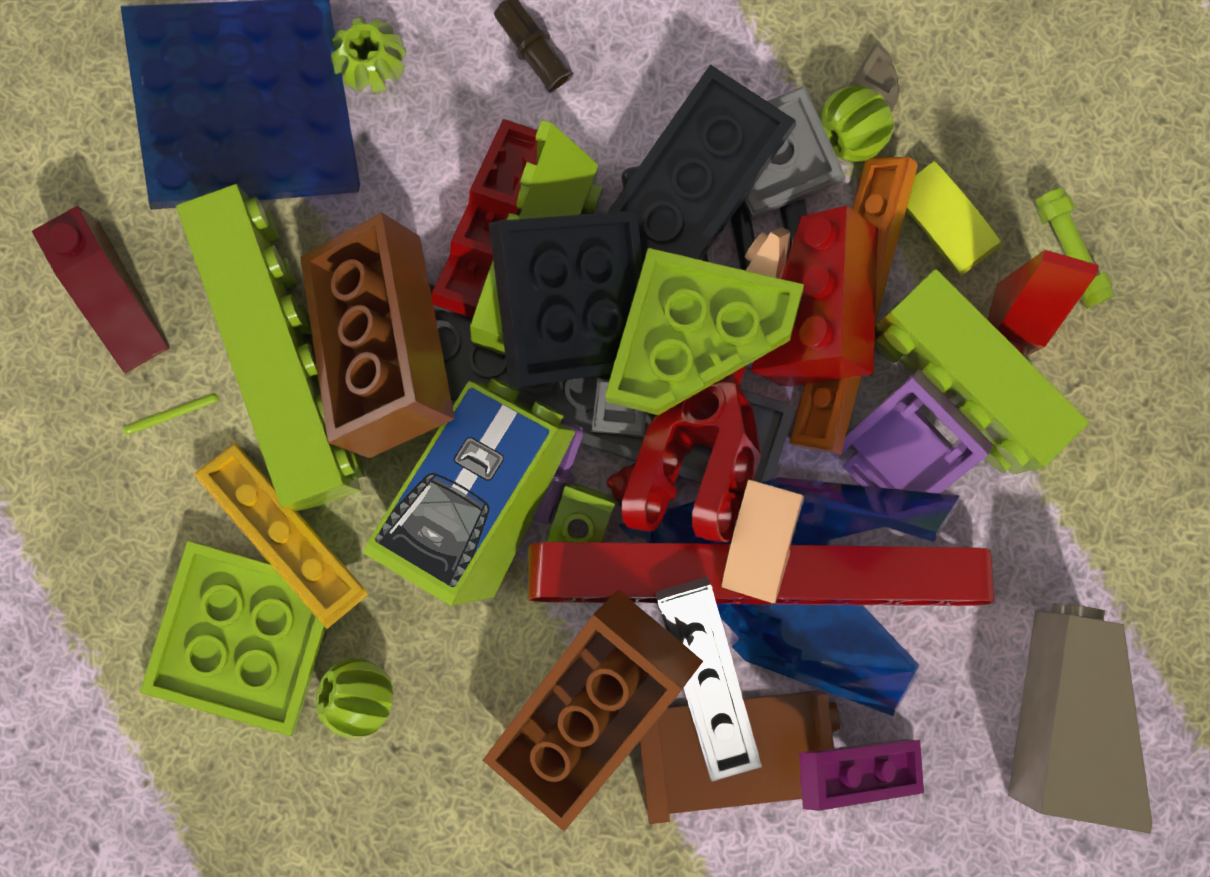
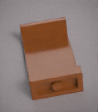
(781, 726)

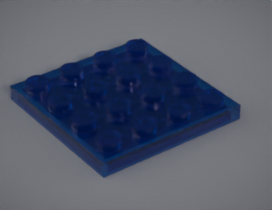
(239, 100)

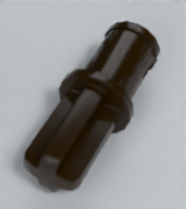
(532, 44)

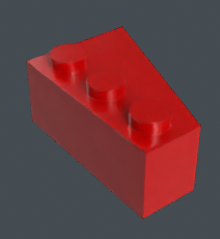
(836, 314)

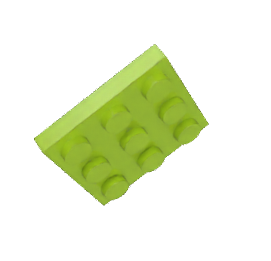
(234, 641)

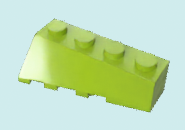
(557, 186)

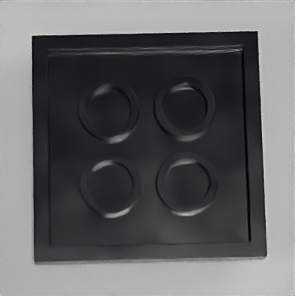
(564, 292)

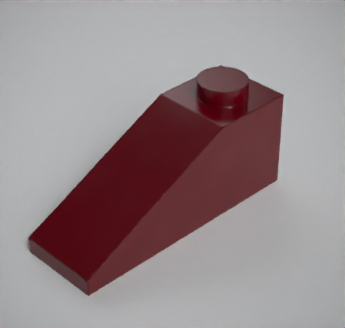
(100, 287)

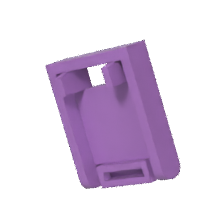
(905, 450)

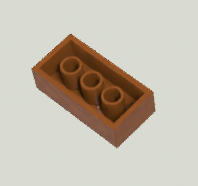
(375, 338)
(592, 709)

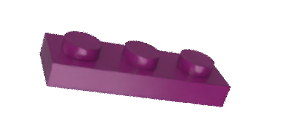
(860, 774)

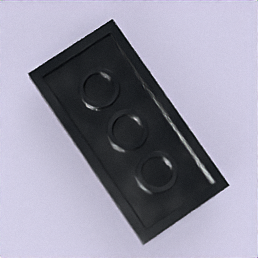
(703, 166)

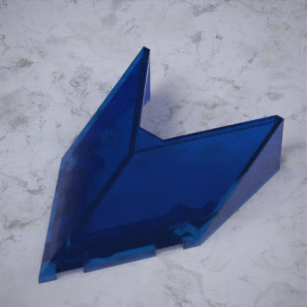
(827, 645)

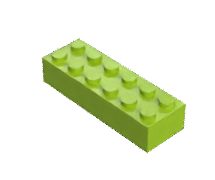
(268, 346)

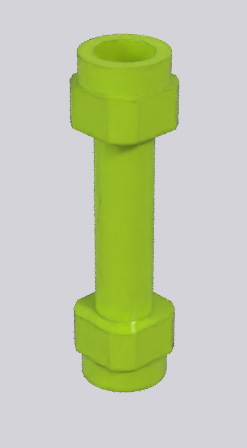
(1056, 208)

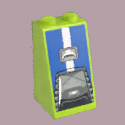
(472, 494)

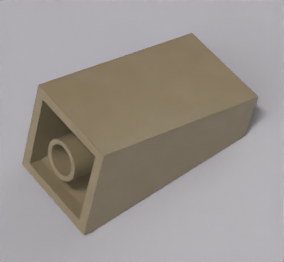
(1080, 724)

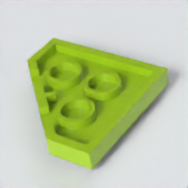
(696, 327)

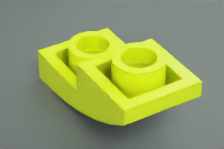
(950, 220)

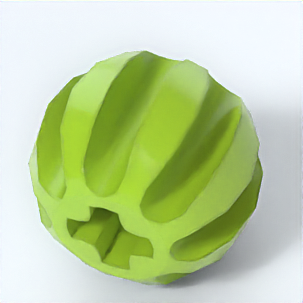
(378, 64)
(857, 122)
(354, 698)

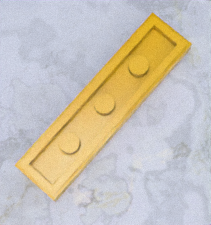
(281, 536)

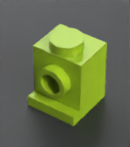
(582, 504)

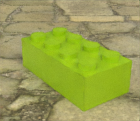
(979, 374)

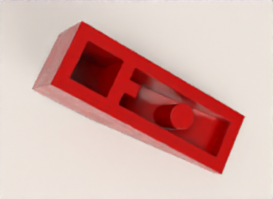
(1038, 299)

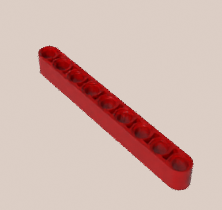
(812, 575)

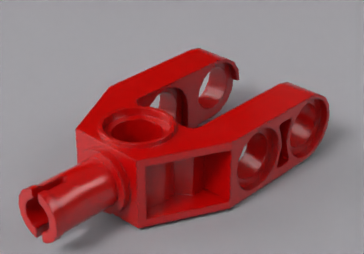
(711, 418)

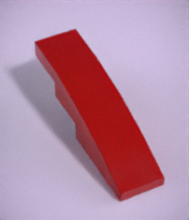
(490, 200)

